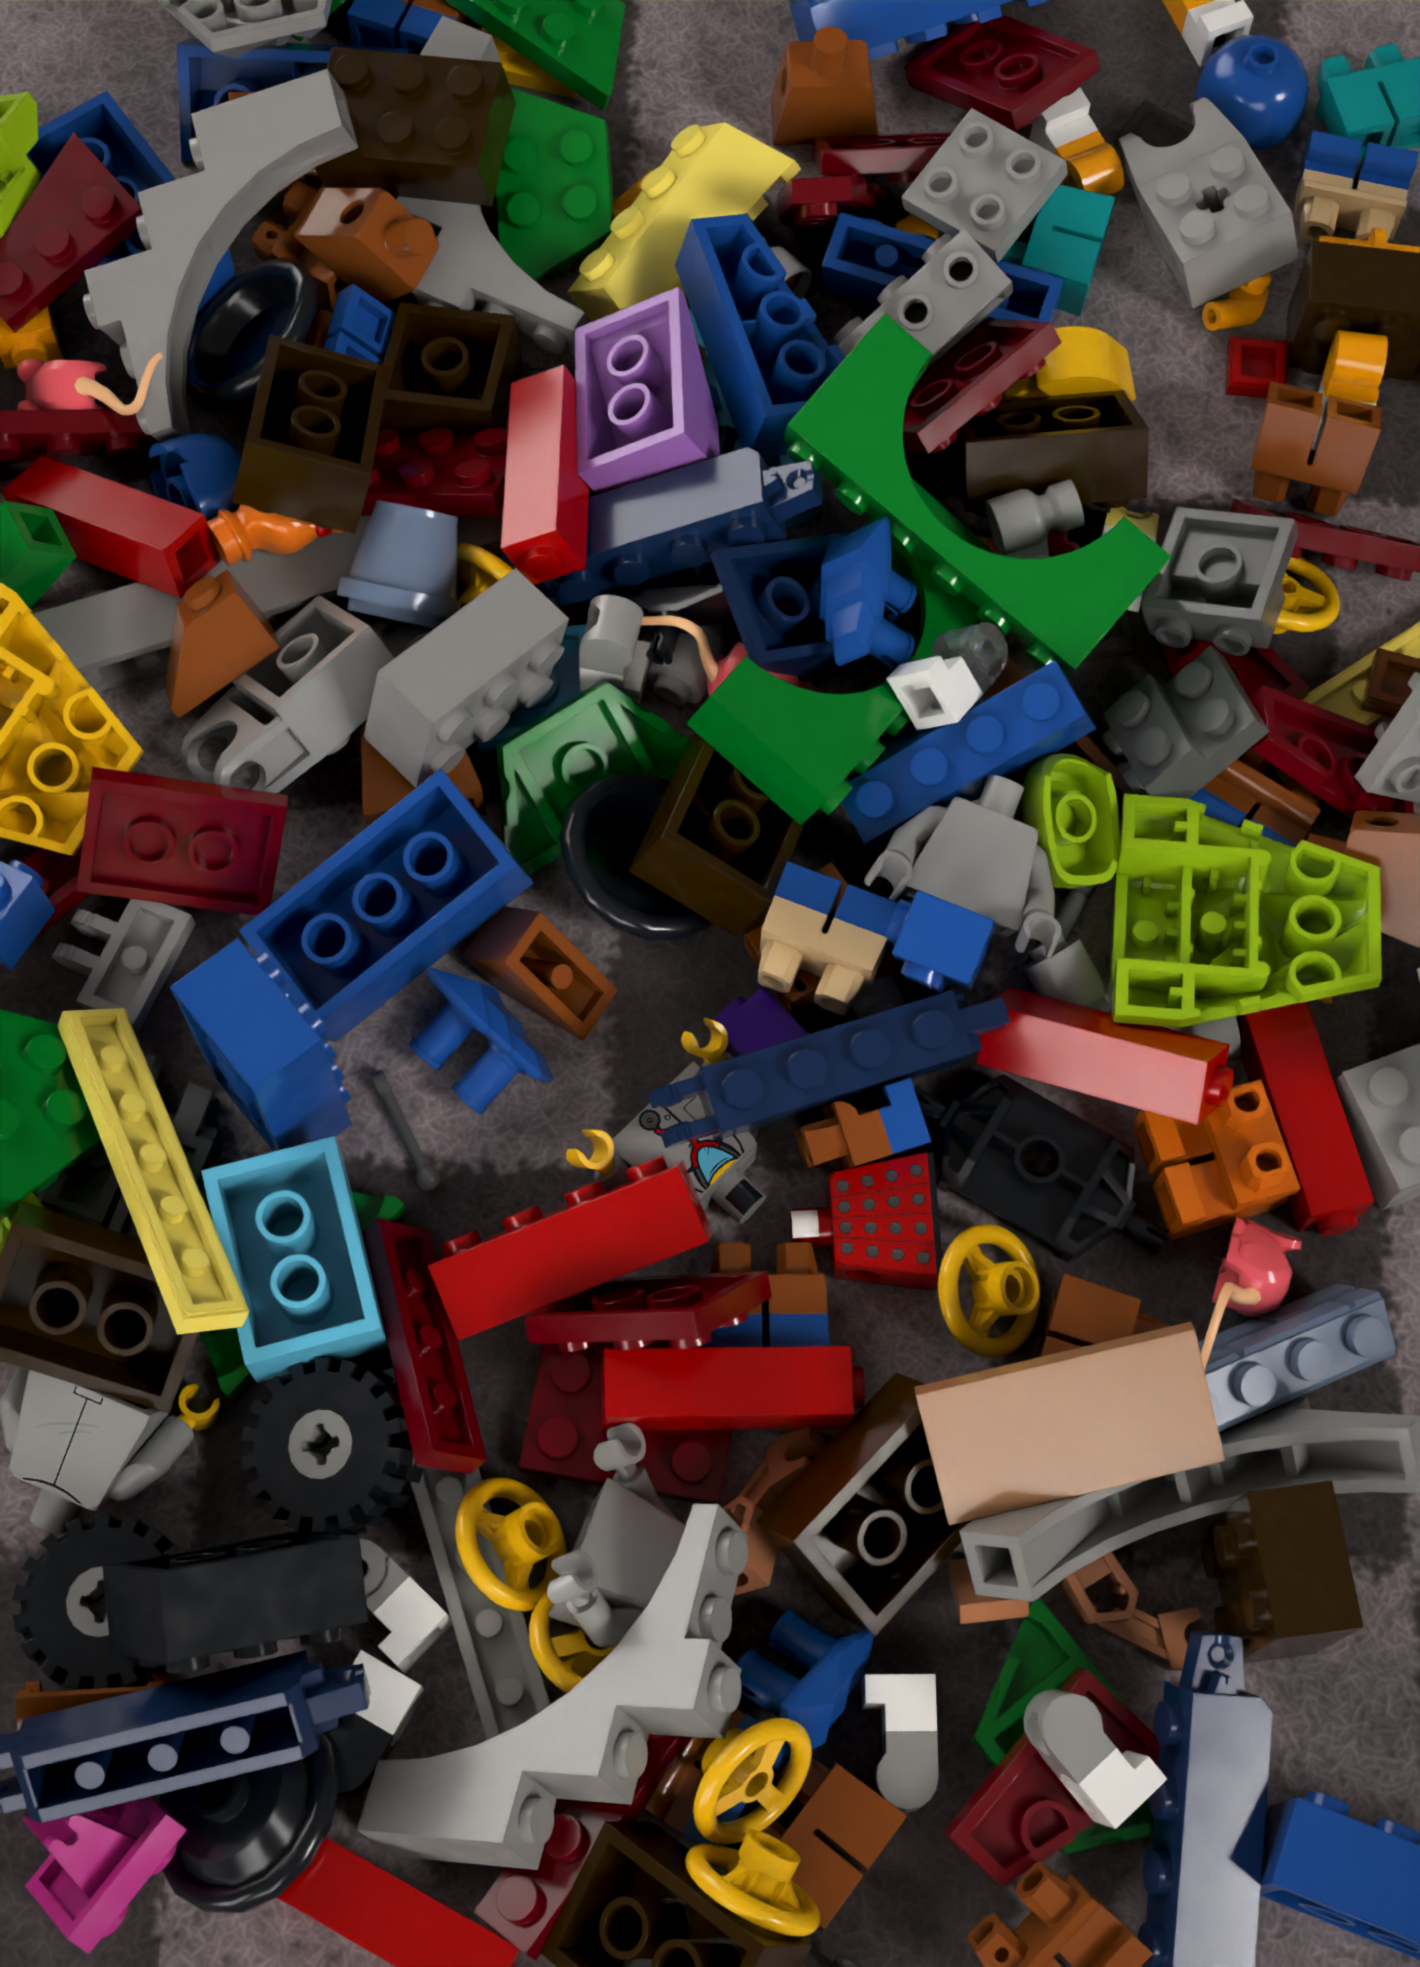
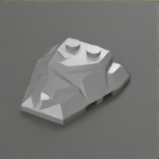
(244, 25)

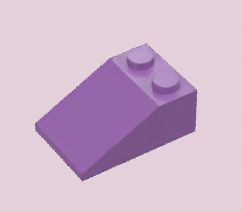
(641, 394)

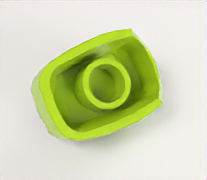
(1076, 819)

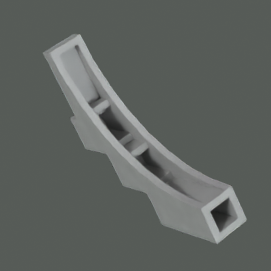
(243, 160)
(470, 264)
(1290, 1445)
(591, 1744)

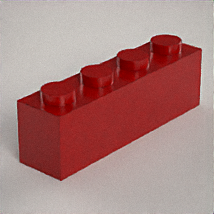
(570, 1248)

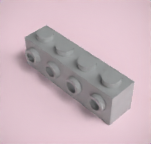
(941, 299)

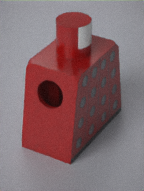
(879, 1223)

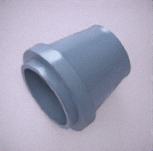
(405, 566)

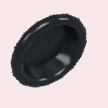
(236, 325)
(598, 846)
(252, 1831)

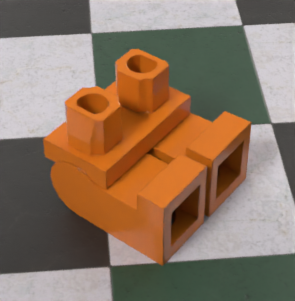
(1219, 1168)

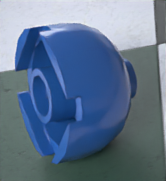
(1257, 88)
(196, 472)

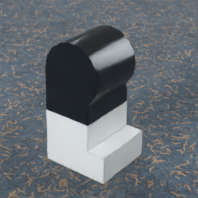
(373, 1732)

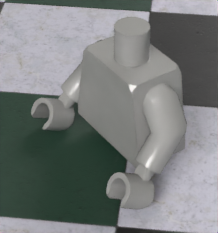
(978, 862)
(620, 1547)

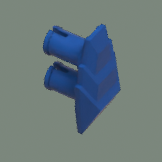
(857, 591)
(478, 1007)
(822, 1693)

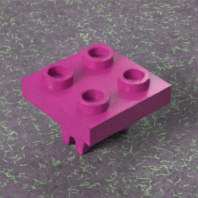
(100, 1865)

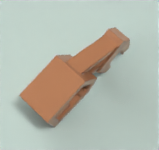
(782, 1465)
(1154, 1634)

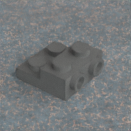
(1220, 580)
(1183, 730)

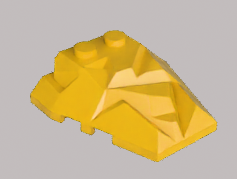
(49, 735)

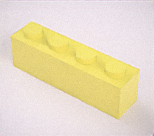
(705, 175)

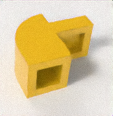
(1081, 364)

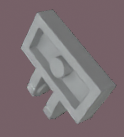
(135, 959)

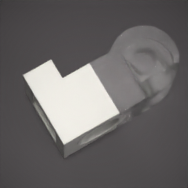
(953, 678)

